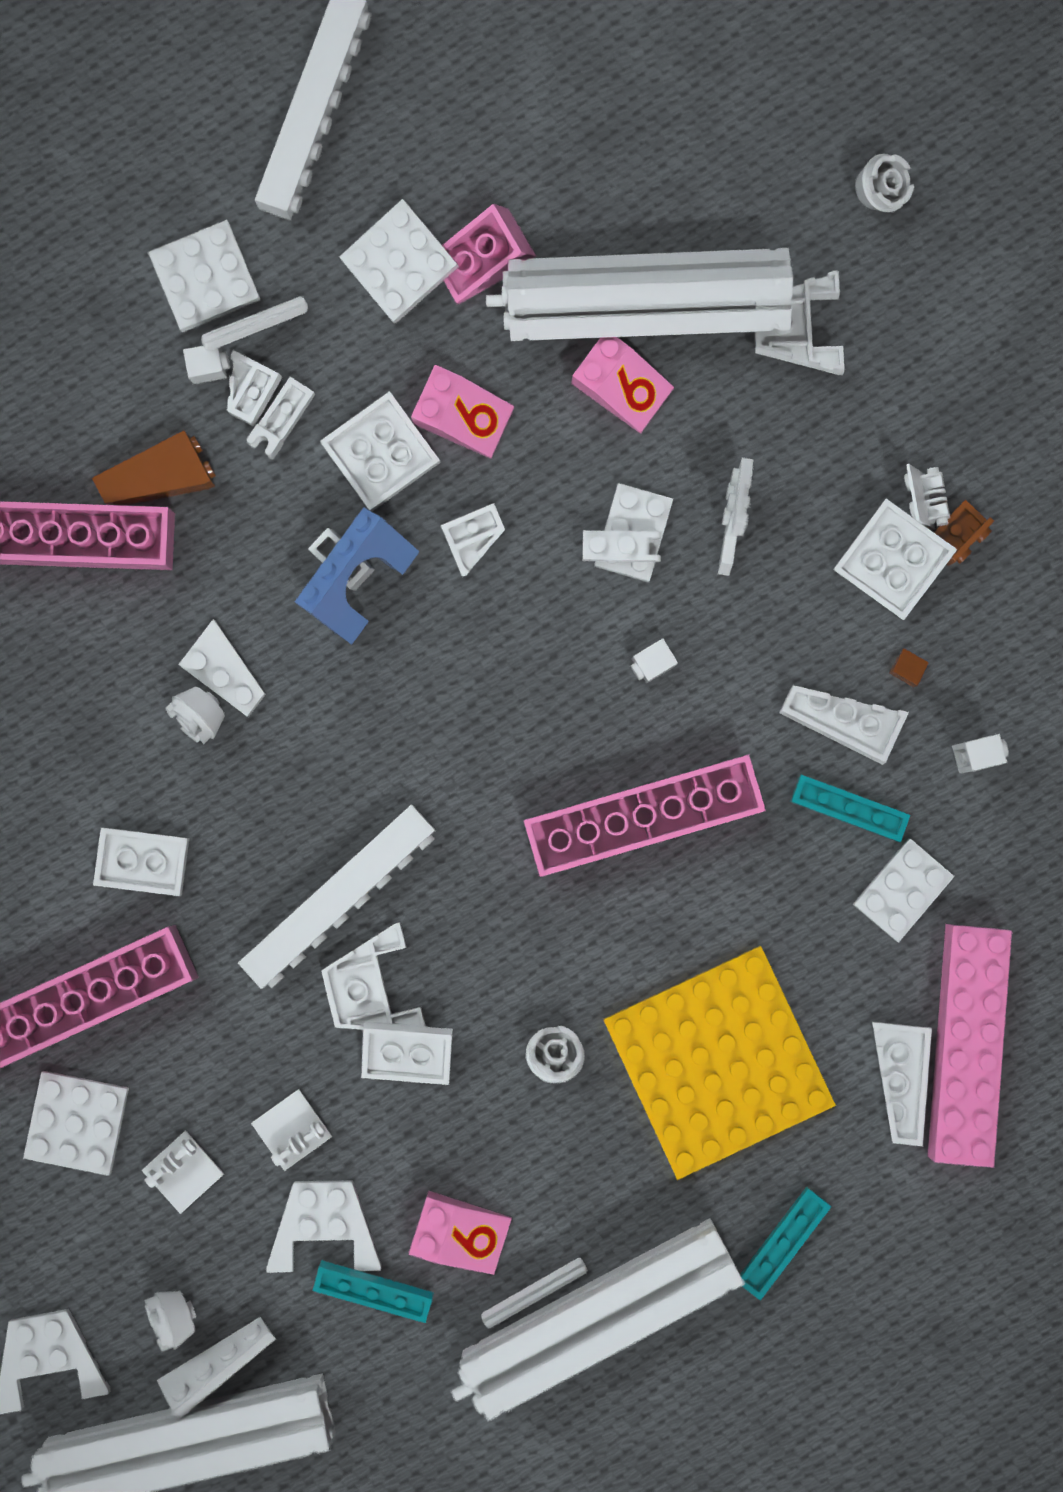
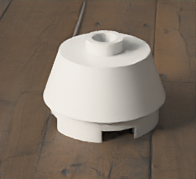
(884, 183)
(197, 713)
(555, 1054)
(170, 1318)

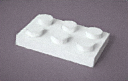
(636, 511)
(141, 861)
(903, 890)
(406, 1053)

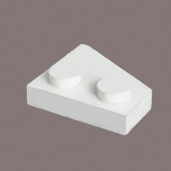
(250, 388)
(472, 536)

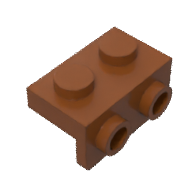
(963, 529)

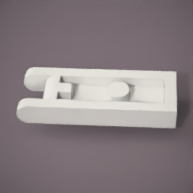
(619, 546)

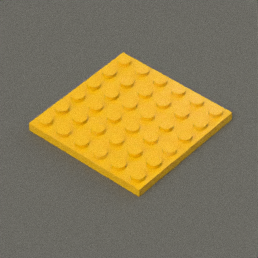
(719, 1062)

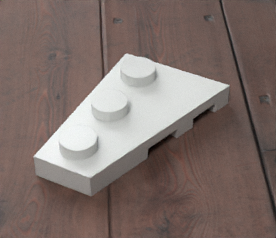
(222, 670)

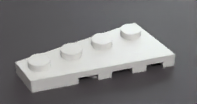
(856, 725)
(904, 1073)
(208, 1370)

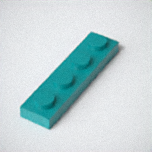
(850, 808)
(784, 1243)
(373, 1291)

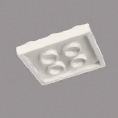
(399, 261)
(204, 276)
(380, 451)
(895, 559)
(76, 1123)

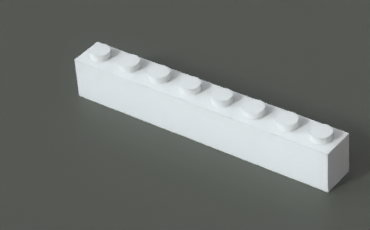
(311, 107)
(336, 897)

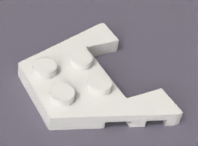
(796, 344)
(735, 513)
(358, 989)
(323, 1213)
(46, 1346)

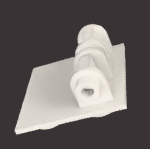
(923, 487)
(291, 1130)
(182, 1172)

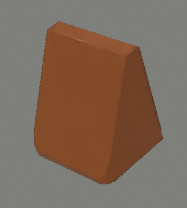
(909, 668)

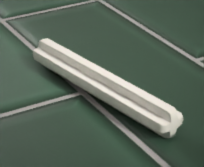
(254, 323)
(534, 1293)

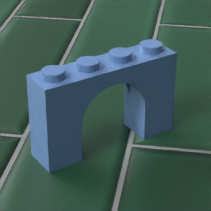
(326, 591)

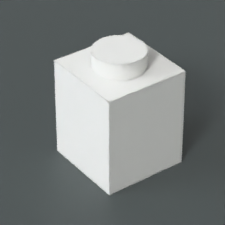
(205, 365)
(653, 661)

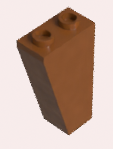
(157, 473)

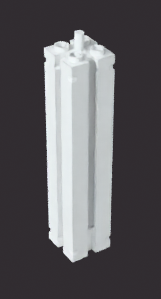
(647, 294)
(597, 1320)
(205, 1443)

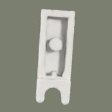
(281, 417)

